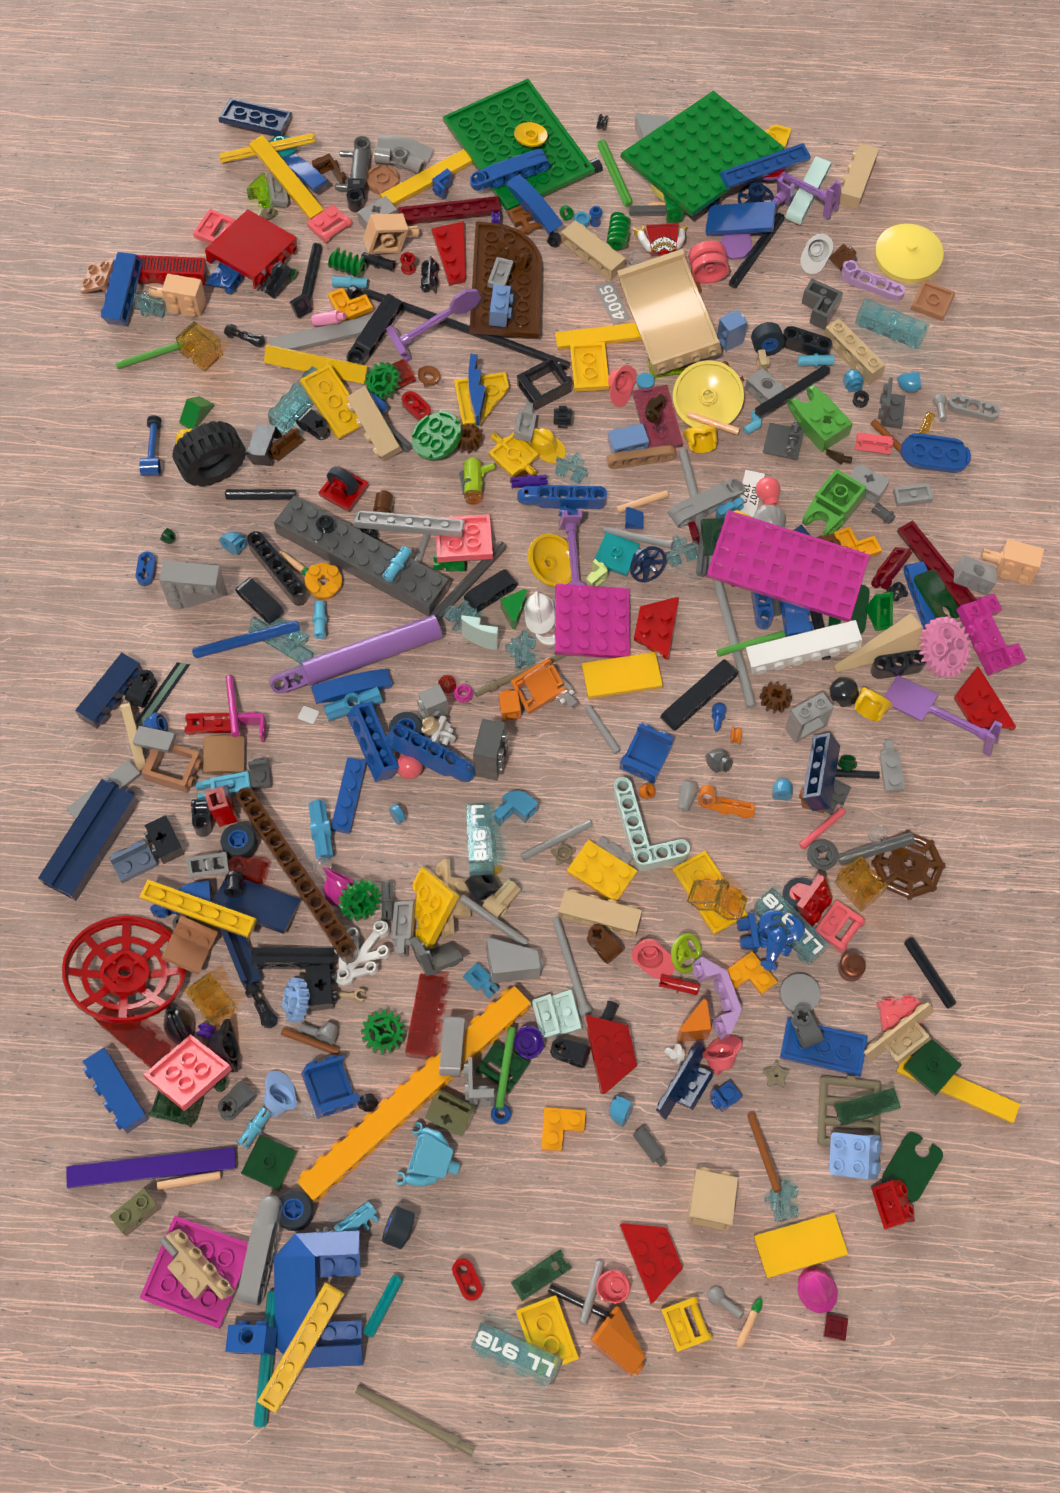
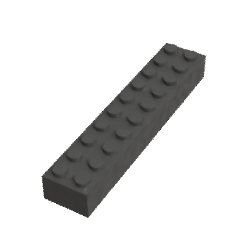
(361, 556)

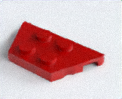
(656, 625)
(981, 704)
(610, 1050)
(653, 1257)

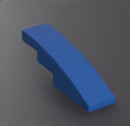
(305, 172)
(534, 203)
(476, 391)
(355, 683)

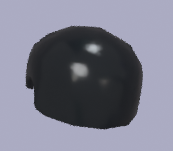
(844, 691)

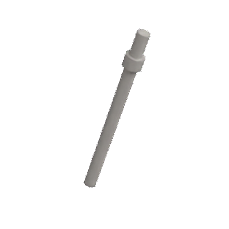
(584, 1009)

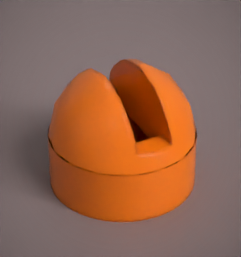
(646, 791)

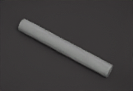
(602, 729)
(591, 1293)

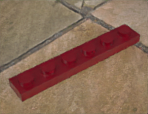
(450, 210)
(934, 561)

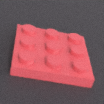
(473, 545)
(187, 1072)

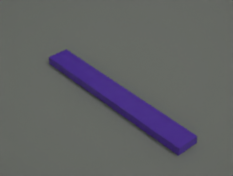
(150, 1167)

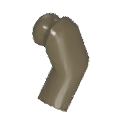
(267, 213)

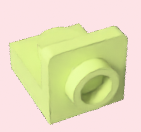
(598, 575)

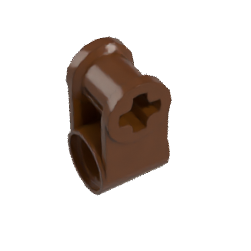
(606, 946)

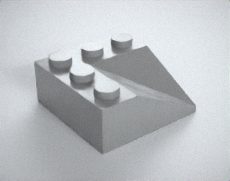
(191, 583)

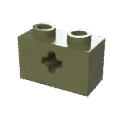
(450, 1112)
(135, 1212)

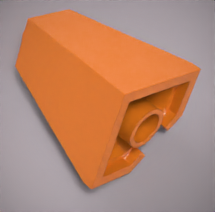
(619, 1344)

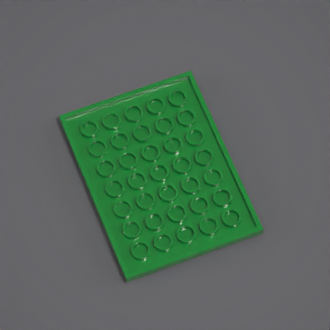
(487, 135)
(695, 147)

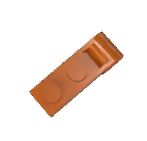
(725, 805)

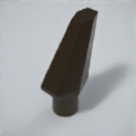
(838, 456)

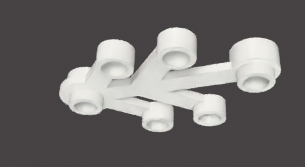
(363, 955)

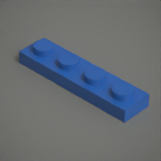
(348, 795)

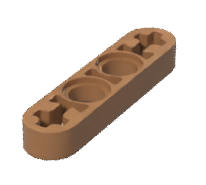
(641, 457)

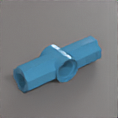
(341, 707)
(320, 829)

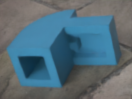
(518, 803)

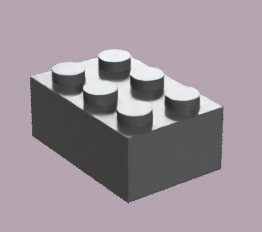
(490, 749)

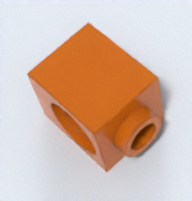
(509, 705)

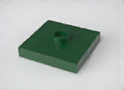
(932, 1066)
(269, 1162)

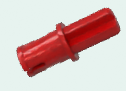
(679, 985)

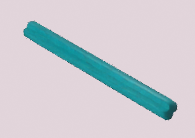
(265, 1366)

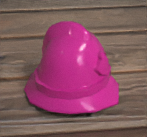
(334, 885)
(817, 1290)

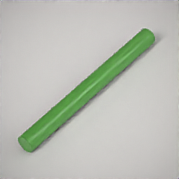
(135, 359)
(741, 646)
(505, 1068)

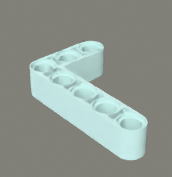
(638, 832)

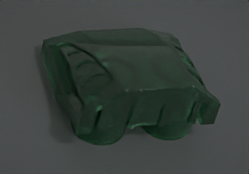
(167, 1110)

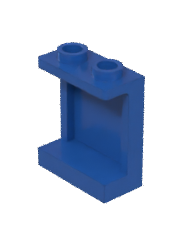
(647, 753)
(329, 1086)

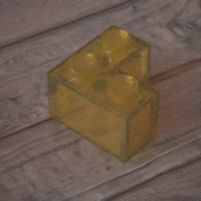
(717, 897)

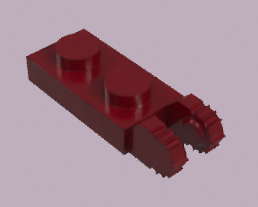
(891, 567)

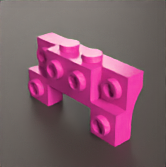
(986, 637)

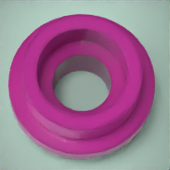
(460, 689)

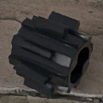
(562, 416)

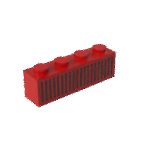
(157, 267)

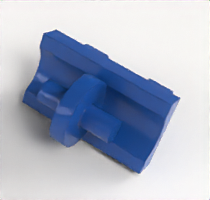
(752, 941)

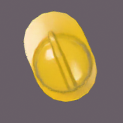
(547, 445)

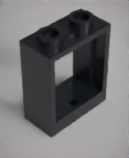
(551, 365)

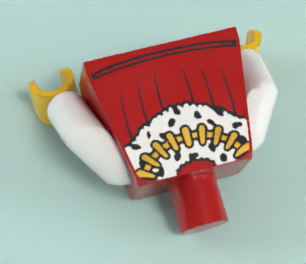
(661, 238)

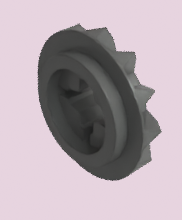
(820, 847)

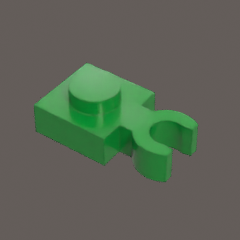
(450, 566)

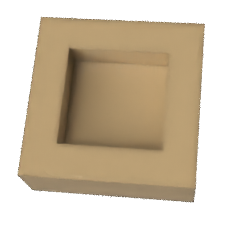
(762, 360)

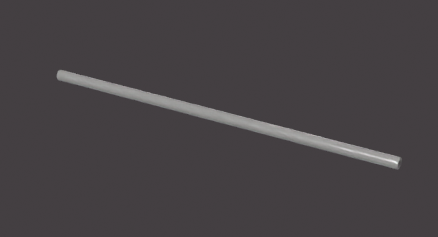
(721, 594)

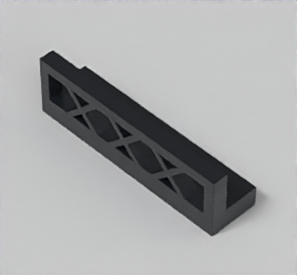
(291, 958)

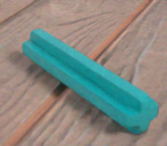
(382, 1306)

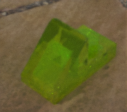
(259, 191)

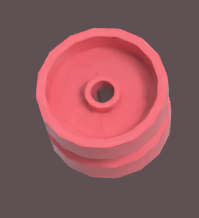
(708, 262)

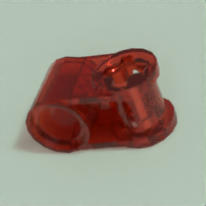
(251, 869)

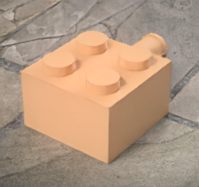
(387, 233)
(181, 295)
(1016, 561)

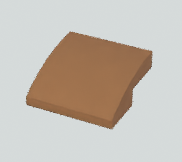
(223, 754)

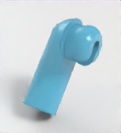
(755, 423)

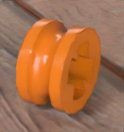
(735, 735)

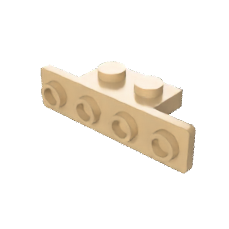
(459, 887)
(904, 1038)
(194, 1269)

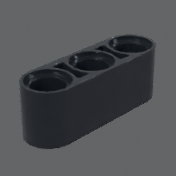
(806, 341)
(491, 590)
(259, 600)
(892, 670)

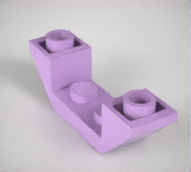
(705, 971)

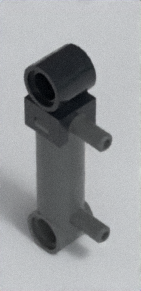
(357, 182)

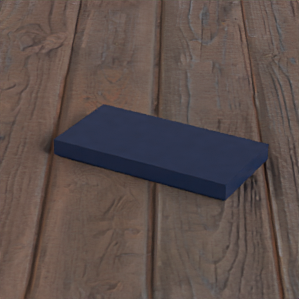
(255, 117)
(268, 906)

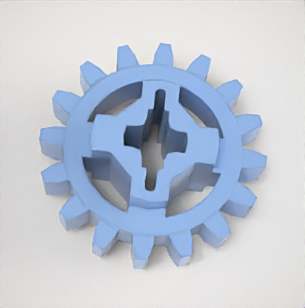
(295, 1000)

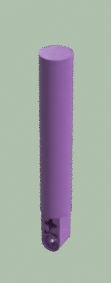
(359, 654)

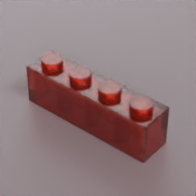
(425, 1016)
(135, 1037)

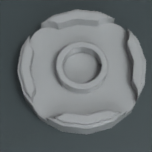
(799, 991)

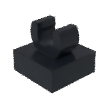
(301, 305)

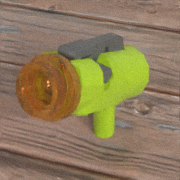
(472, 480)

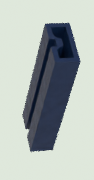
(88, 839)

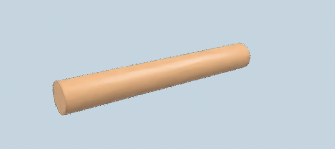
(711, 422)
(643, 501)
(188, 1180)

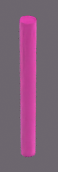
(232, 706)

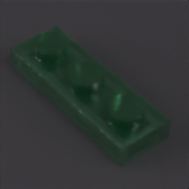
(867, 1107)

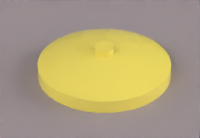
(909, 253)
(708, 390)

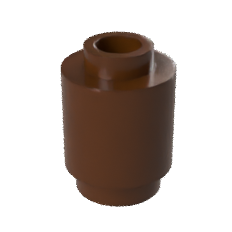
(383, 502)

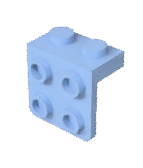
(855, 1155)

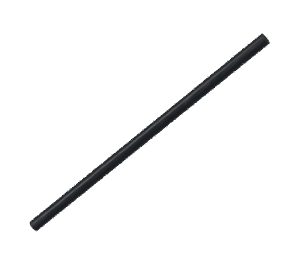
(465, 329)

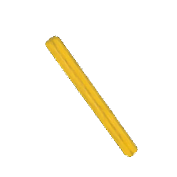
(277, 145)

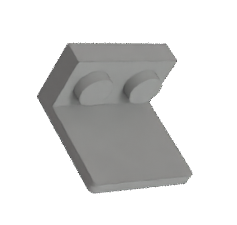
(479, 1097)

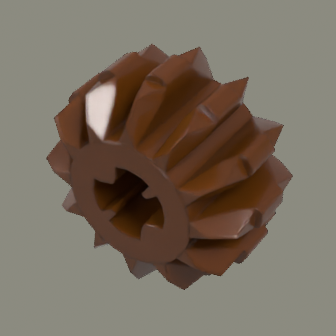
(470, 438)
(770, 697)

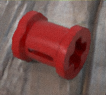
(405, 267)

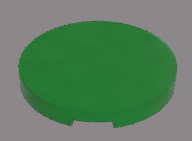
(436, 435)

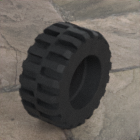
(209, 453)

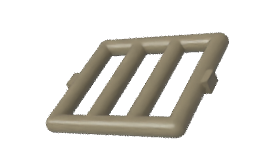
(824, 1121)

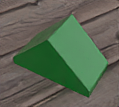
(195, 411)
(513, 606)
(881, 611)

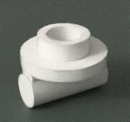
(676, 1054)

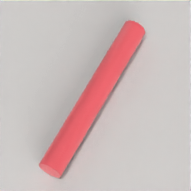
(822, 828)

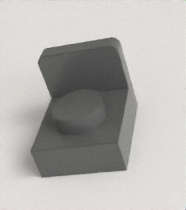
(259, 774)

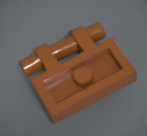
(520, 217)

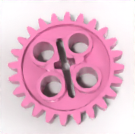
(945, 647)

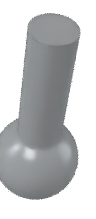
(940, 401)
(717, 1296)

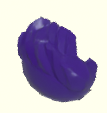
(529, 1042)

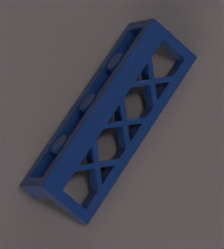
(241, 957)

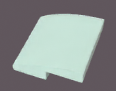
(479, 634)
(557, 1014)

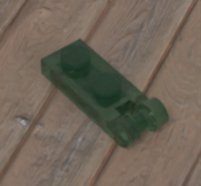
(540, 1276)

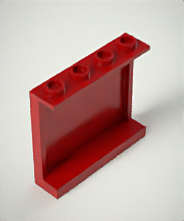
(252, 247)

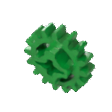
(383, 380)
(359, 900)
(374, 1027)

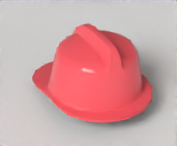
(621, 385)
(652, 958)
(722, 1053)

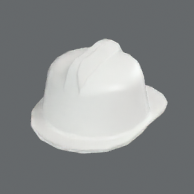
(816, 253)
(539, 613)

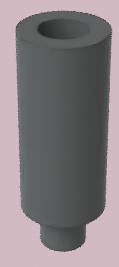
(650, 1146)

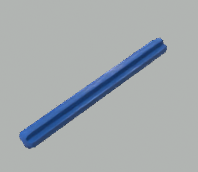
(246, 639)

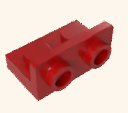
(893, 1204)

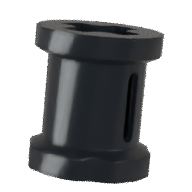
(233, 884)

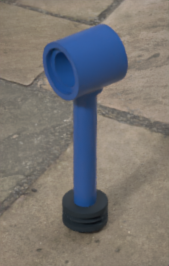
(150, 465)

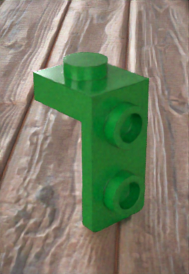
(673, 211)

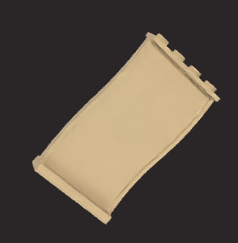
(669, 312)

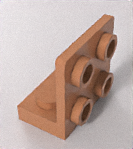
(97, 276)
(189, 945)

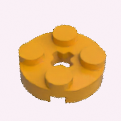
(326, 571)

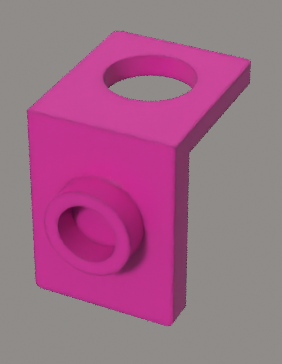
(254, 718)

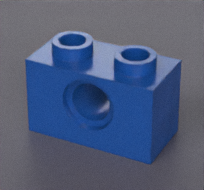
(261, 1344)

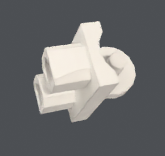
(443, 734)

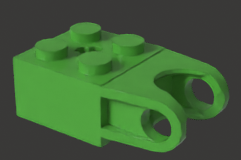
(820, 419)
(835, 501)

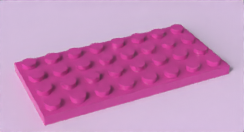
(788, 566)

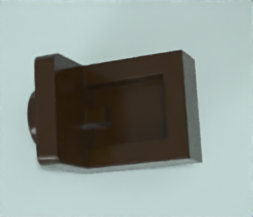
(653, 408)

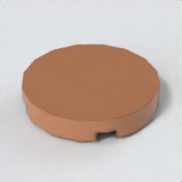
(381, 178)

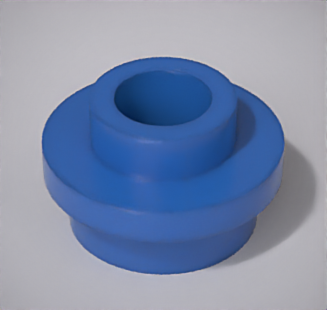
(501, 1121)

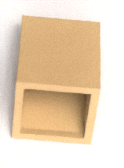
(712, 1199)

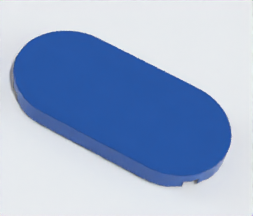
(935, 453)

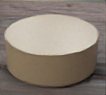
(430, 725)

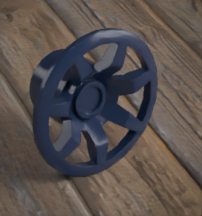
(755, 193)
(646, 562)

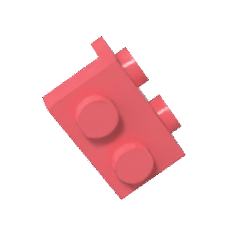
(894, 1010)

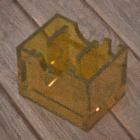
(199, 345)
(861, 884)
(211, 1000)

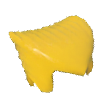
(701, 439)
(872, 705)

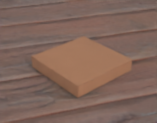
(932, 300)

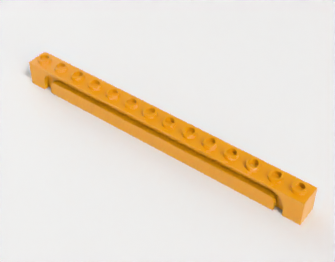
(409, 1098)

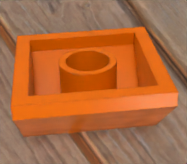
(697, 1025)

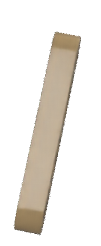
(131, 727)

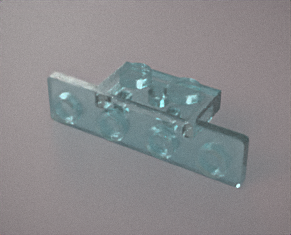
(288, 644)

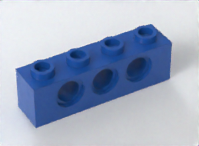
(372, 741)

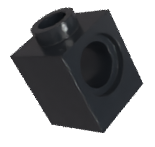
(482, 886)

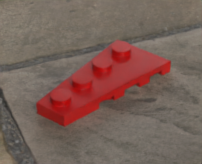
(451, 250)

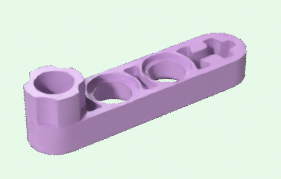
(848, 275)

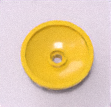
(555, 552)

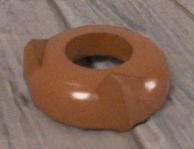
(431, 371)

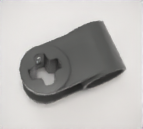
(807, 1030)
(238, 1099)

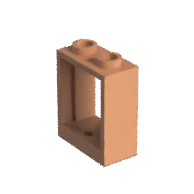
(154, 760)

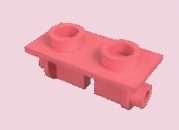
(873, 443)

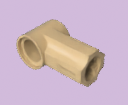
(498, 903)

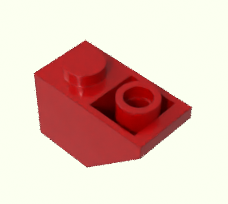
(221, 805)

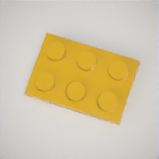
(589, 366)
(601, 871)
(546, 1328)

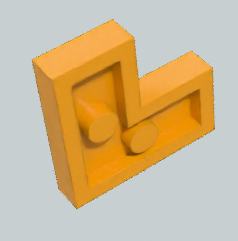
(352, 308)
(868, 545)
(749, 969)
(557, 1121)

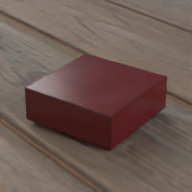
(694, 531)
(835, 1327)

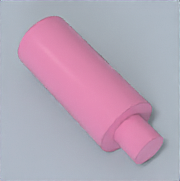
(327, 318)

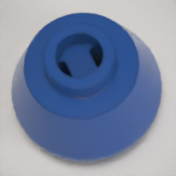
(156, 721)

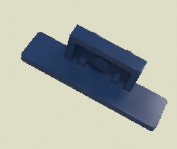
(687, 1085)

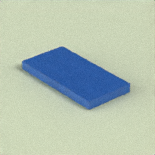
(741, 218)
(838, 1052)

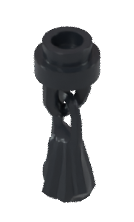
(255, 339)
(267, 1018)

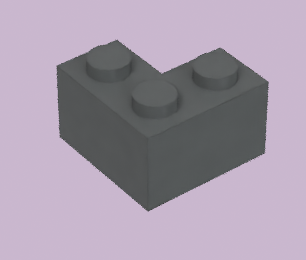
(823, 300)

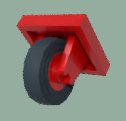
(343, 488)
(808, 897)

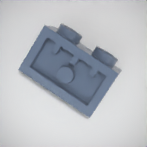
(133, 861)

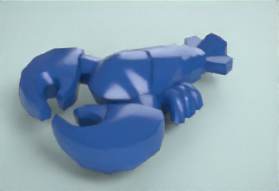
(777, 938)

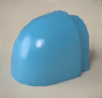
(853, 380)
(909, 382)
(233, 542)
(782, 790)
(621, 1110)

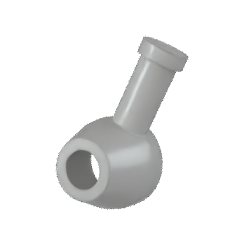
(326, 1033)

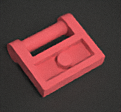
(326, 220)
(210, 225)
(834, 921)

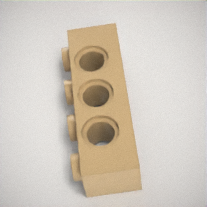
(854, 351)

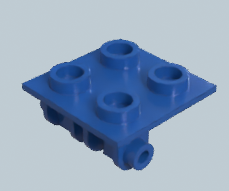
(225, 277)

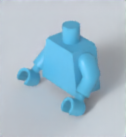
(429, 1159)

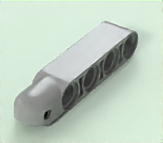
(706, 502)
(260, 1251)

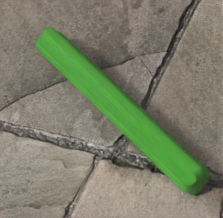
(614, 173)

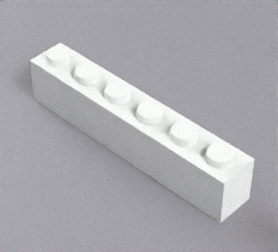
(803, 647)

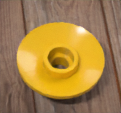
(530, 134)

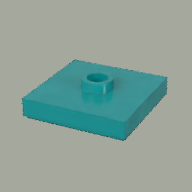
(616, 553)

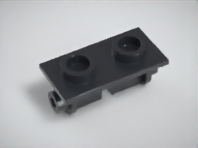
(430, 270)
(278, 277)

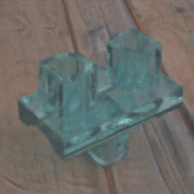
(149, 305)
(578, 471)
(689, 551)
(454, 614)
(518, 649)
(780, 1202)

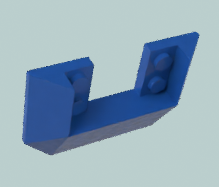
(296, 1289)

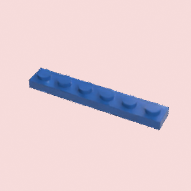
(765, 166)

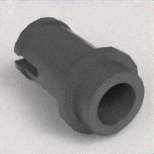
(886, 515)

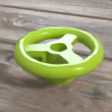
(681, 952)

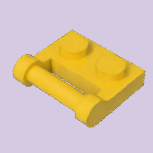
(680, 1328)

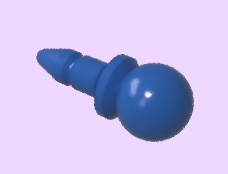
(718, 715)

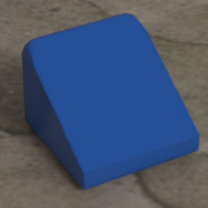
(633, 519)

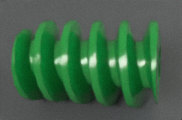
(618, 231)
(347, 263)

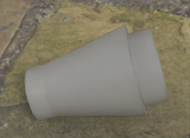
(687, 795)

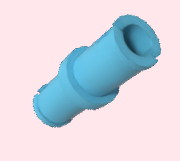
(338, 281)
(815, 360)
(397, 564)
(319, 620)
(254, 1128)

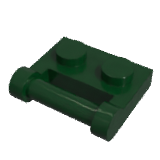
(495, 1057)

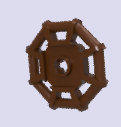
(910, 875)

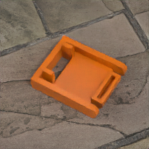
(542, 683)

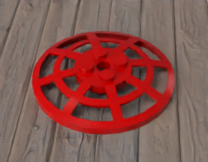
(117, 962)

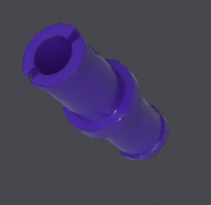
(528, 480)

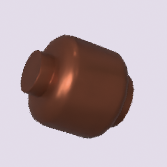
(851, 967)

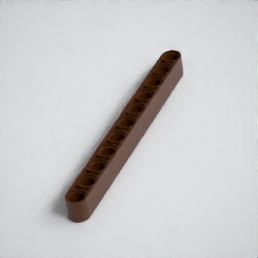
(298, 882)

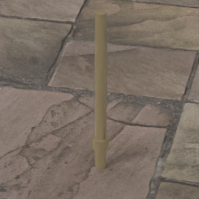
(492, 685)
(453, 1441)

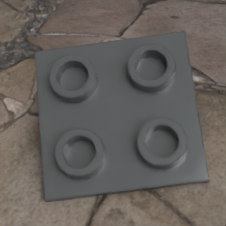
(784, 440)

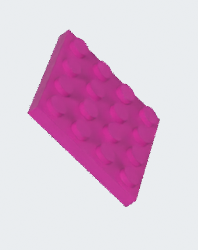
(591, 621)
(219, 1249)

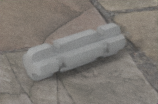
(615, 850)

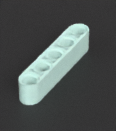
(803, 200)

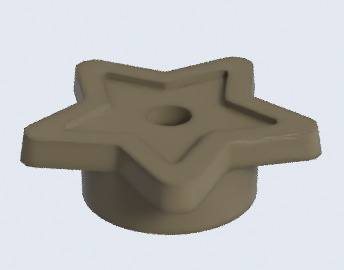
(563, 849)
(772, 1080)

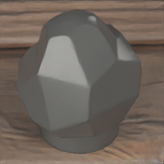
(718, 760)

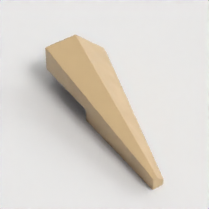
(896, 639)

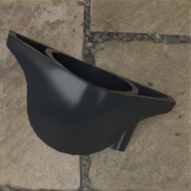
(178, 1023)
(225, 1045)

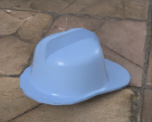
(279, 1093)

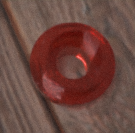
(444, 680)

